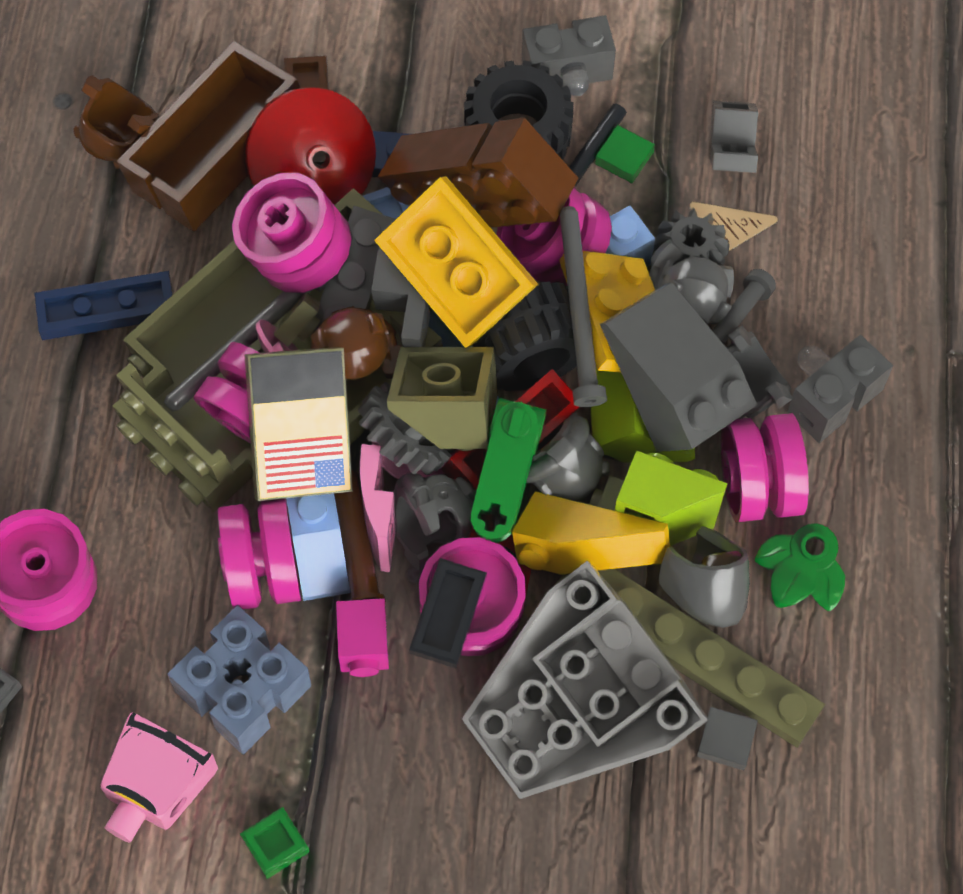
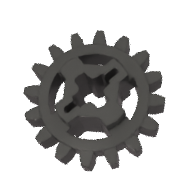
(398, 439)

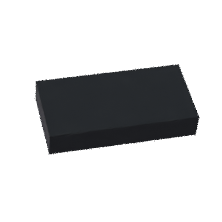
(448, 613)

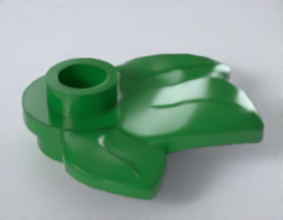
(799, 572)

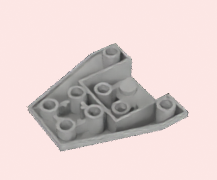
(580, 691)

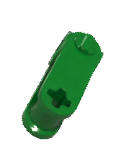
(506, 466)

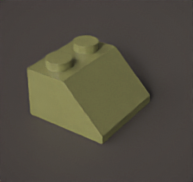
(446, 394)

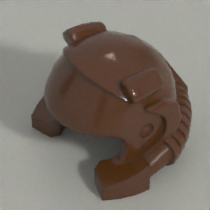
(112, 119)
(365, 341)

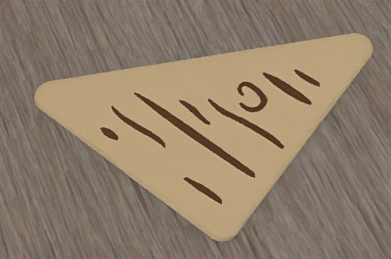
(738, 224)

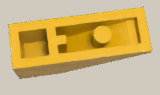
(565, 534)

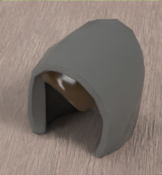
(714, 582)

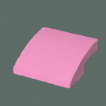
(378, 507)

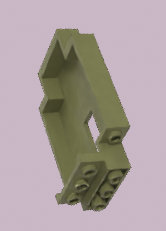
(183, 337)

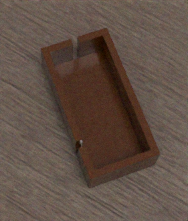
(199, 143)
(498, 168)

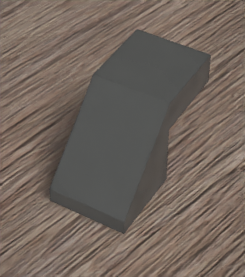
(734, 136)
(395, 293)

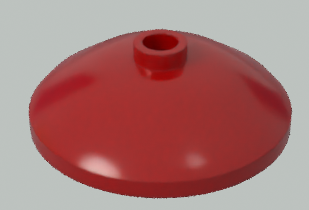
(308, 122)

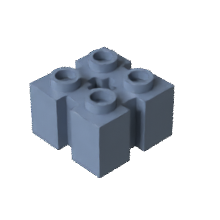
(240, 707)

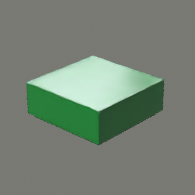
(624, 154)
(274, 842)

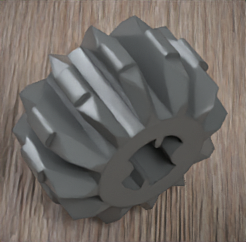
(694, 237)

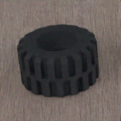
(526, 92)
(533, 338)

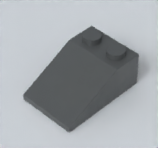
(676, 370)

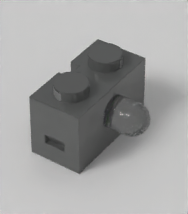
(576, 54)
(837, 385)

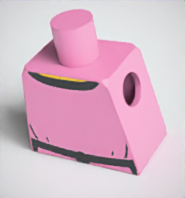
(152, 777)

